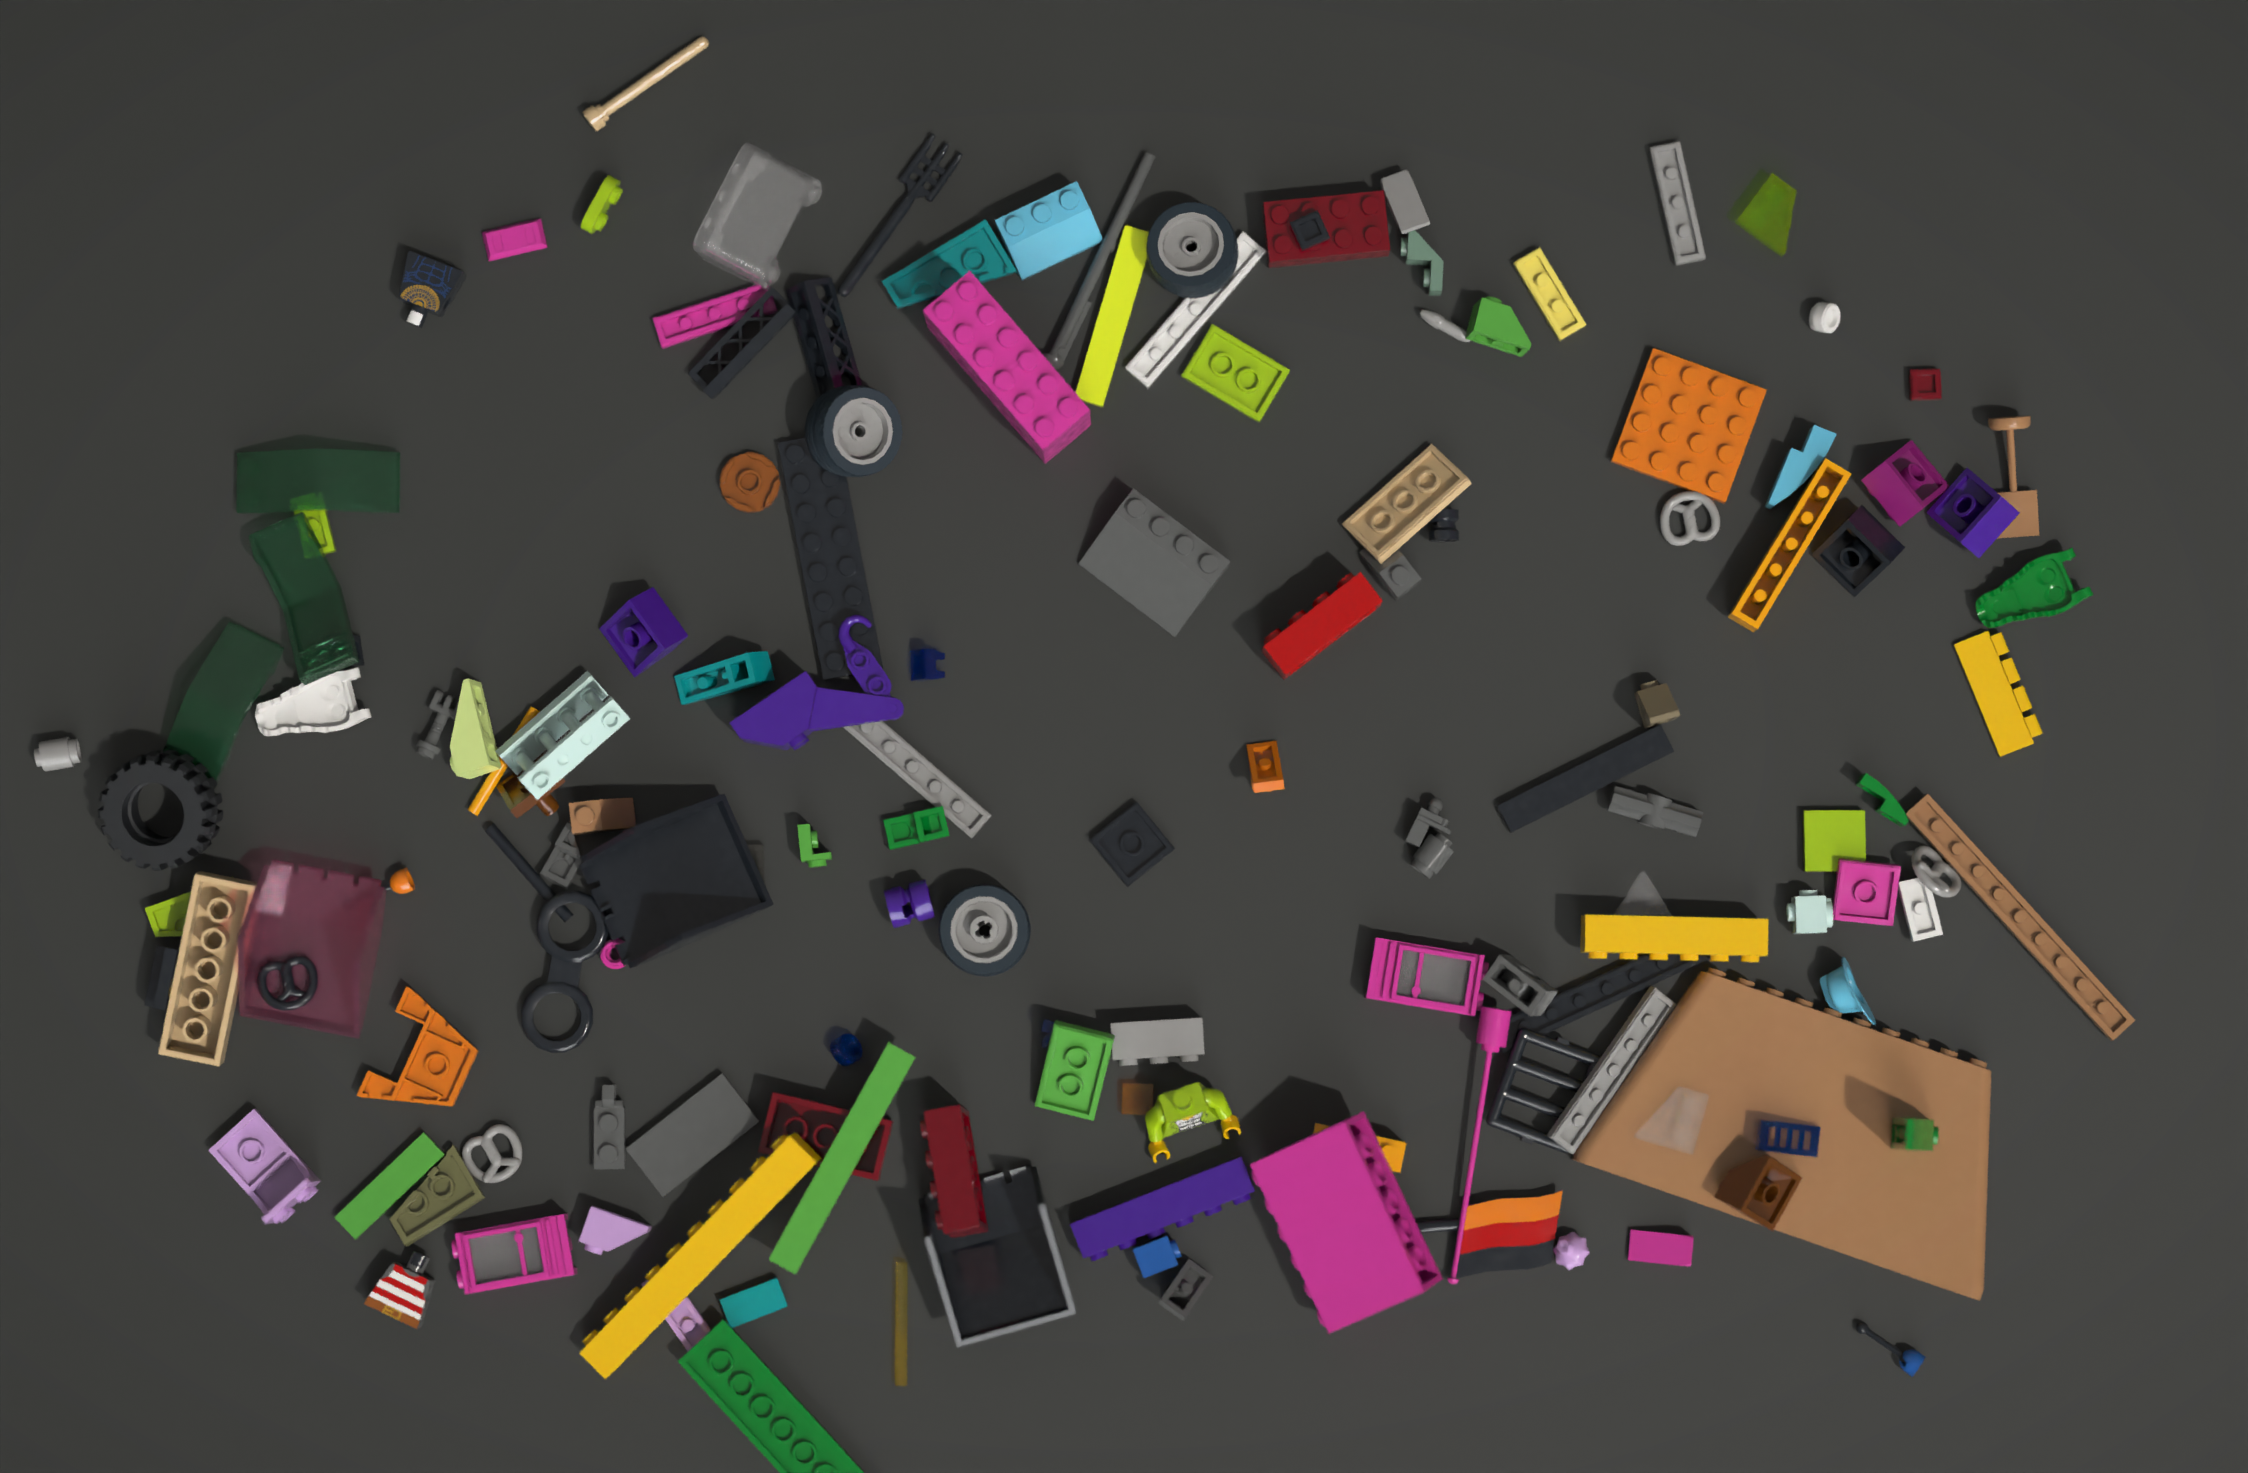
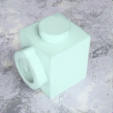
(1810, 913)

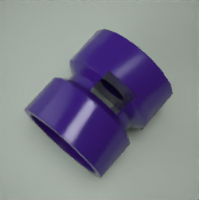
(919, 897)

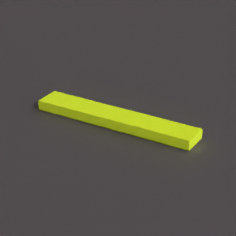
(1113, 317)

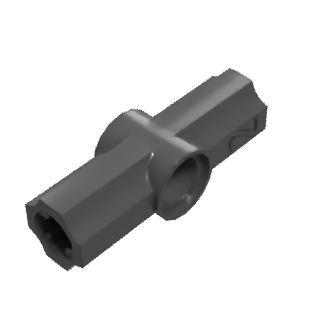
(1655, 811)

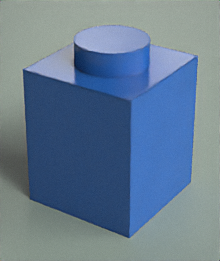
(1157, 1255)

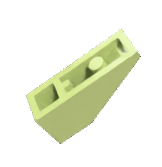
(472, 734)

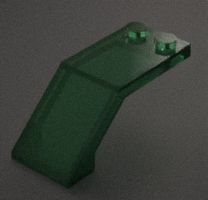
(318, 481)
(308, 597)
(222, 697)

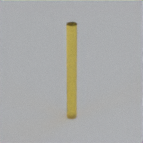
(901, 1323)

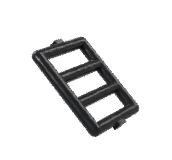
(1515, 1063)

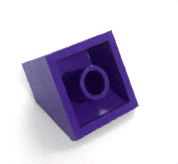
(1973, 512)
(643, 631)

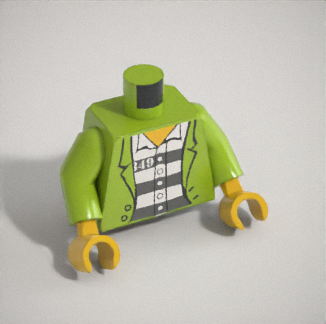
(1185, 1110)

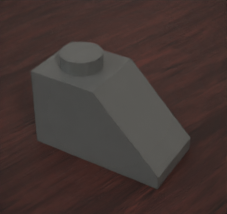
(1394, 573)

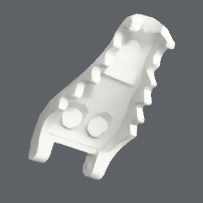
(314, 707)

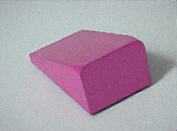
(1660, 1248)

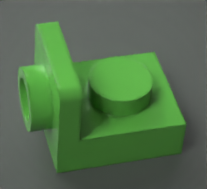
(808, 841)

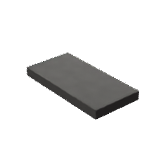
(692, 1135)

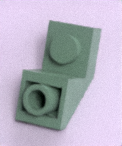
(1420, 253)

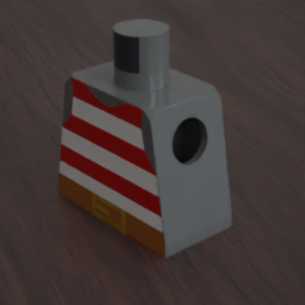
(404, 1291)

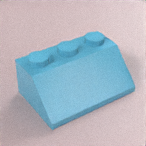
(1049, 230)

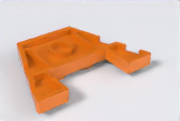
(436, 1064)

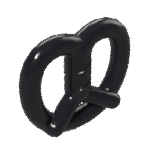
(289, 988)

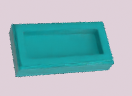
(754, 1302)

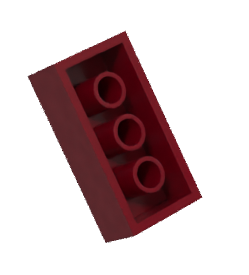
(1352, 220)
(818, 1127)
(955, 1171)

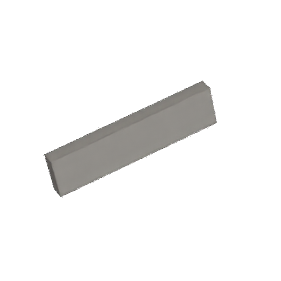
(1677, 203)

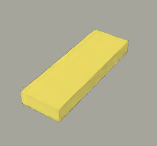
(1549, 294)

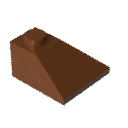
(1759, 1190)

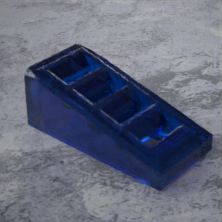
(1763, 1135)

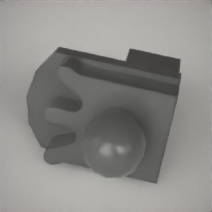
(1427, 819)

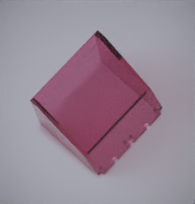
(319, 919)

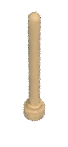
(599, 114)

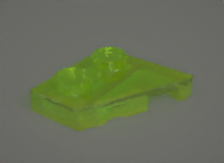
(1770, 214)

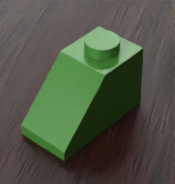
(1497, 327)

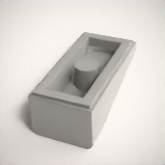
(1404, 201)

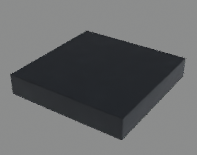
(1132, 844)

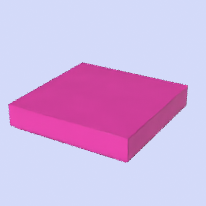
(1866, 892)

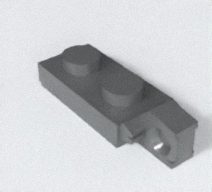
(609, 1130)

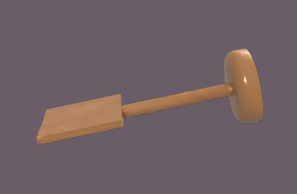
(2023, 501)

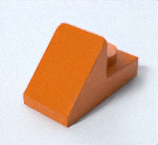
(1265, 767)

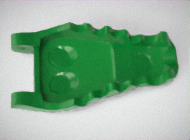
(2035, 591)

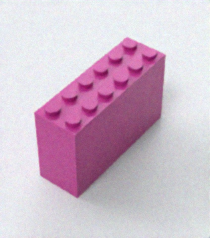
(1007, 367)
(1345, 1222)

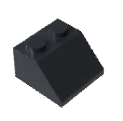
(1858, 551)

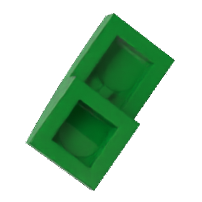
(1889, 806)
(916, 828)

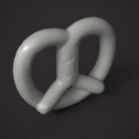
(1689, 518)
(1931, 877)
(493, 1154)

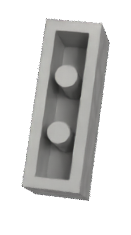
(1158, 1040)

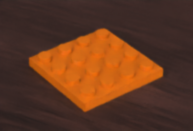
(1688, 425)

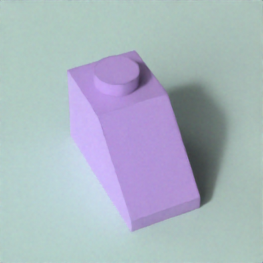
(609, 1230)

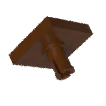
(520, 799)

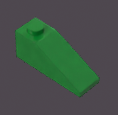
(1913, 1134)

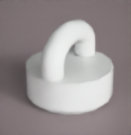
(1824, 317)

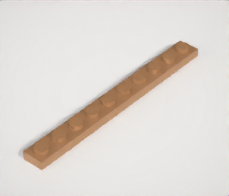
(2019, 917)

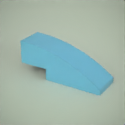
(1800, 464)

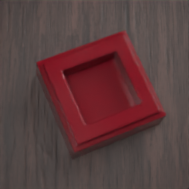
(1925, 384)

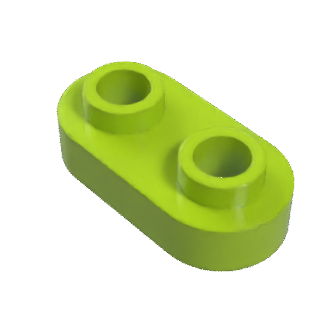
(596, 214)

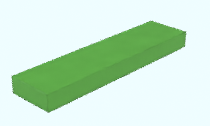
(390, 1185)

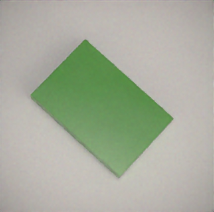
(1074, 1070)

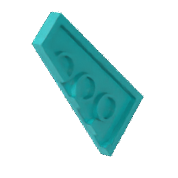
(937, 271)

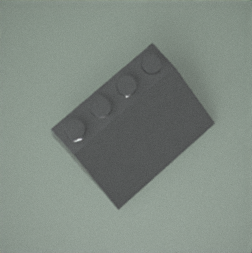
(1154, 562)

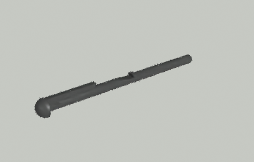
(1081, 305)

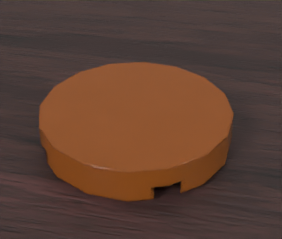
(750, 482)

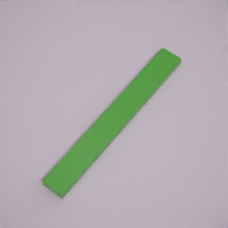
(842, 1158)

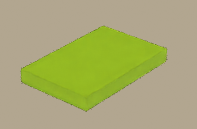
(1235, 373)

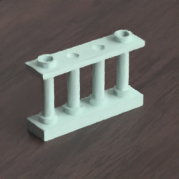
(554, 722)

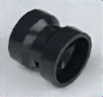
(1444, 526)

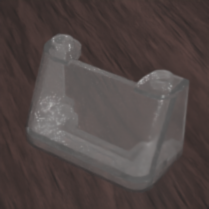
(754, 215)

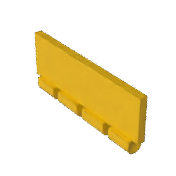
(1992, 690)

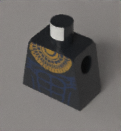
(428, 287)

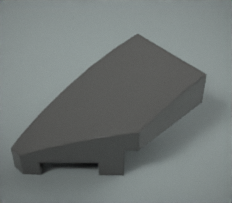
(563, 861)

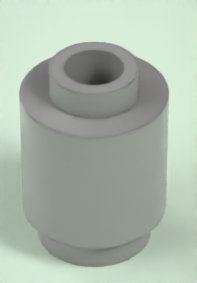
(58, 754)

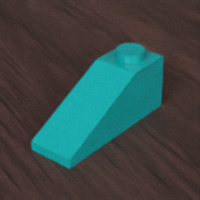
(725, 677)

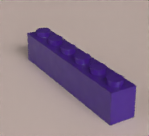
(1163, 1207)

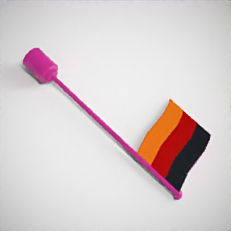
(1501, 1231)

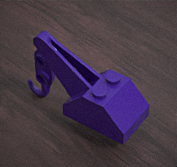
(802, 707)

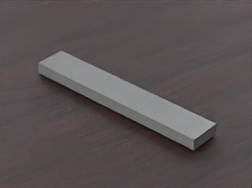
(921, 775)
(1611, 1070)

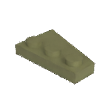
(438, 1199)

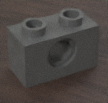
(1520, 985)

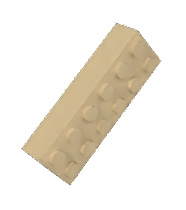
(207, 970)

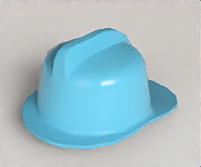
(1843, 993)

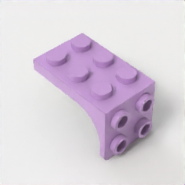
(265, 1167)

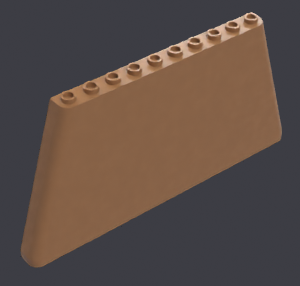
(1812, 1068)

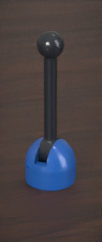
(1909, 1360)

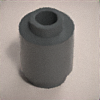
(1432, 855)

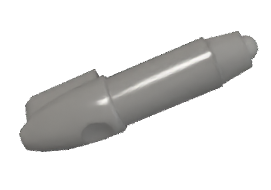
(1439, 322)

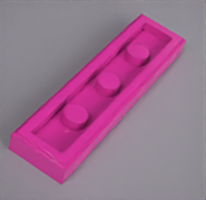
(709, 316)

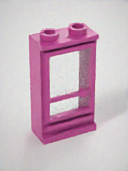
(1426, 977)
(513, 1254)

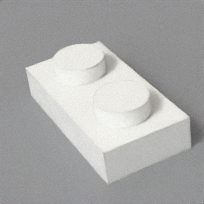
(1919, 910)

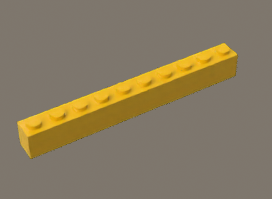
(699, 1255)

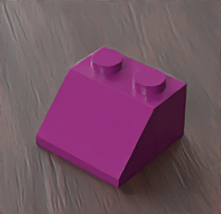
(1905, 483)

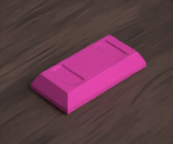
(514, 239)

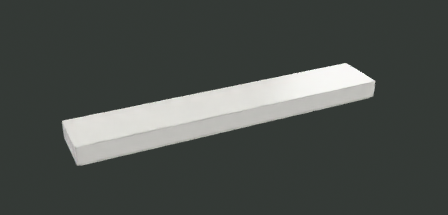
(1189, 318)

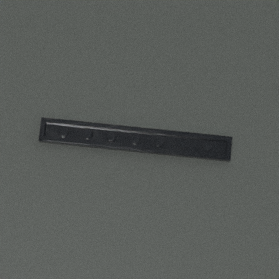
(1599, 993)

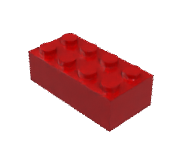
(1322, 625)

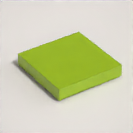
(1832, 836)

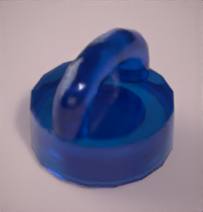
(846, 1049)

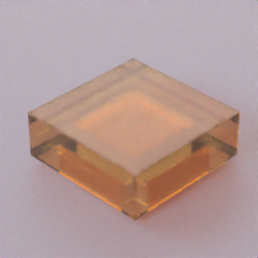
(1137, 1098)

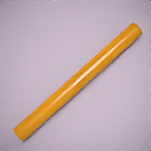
(494, 777)

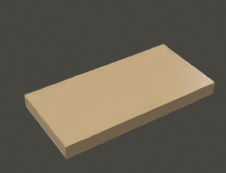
(1406, 503)

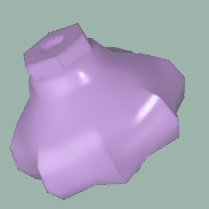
(1571, 1250)

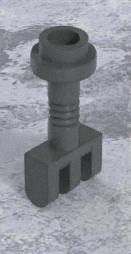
(428, 747)

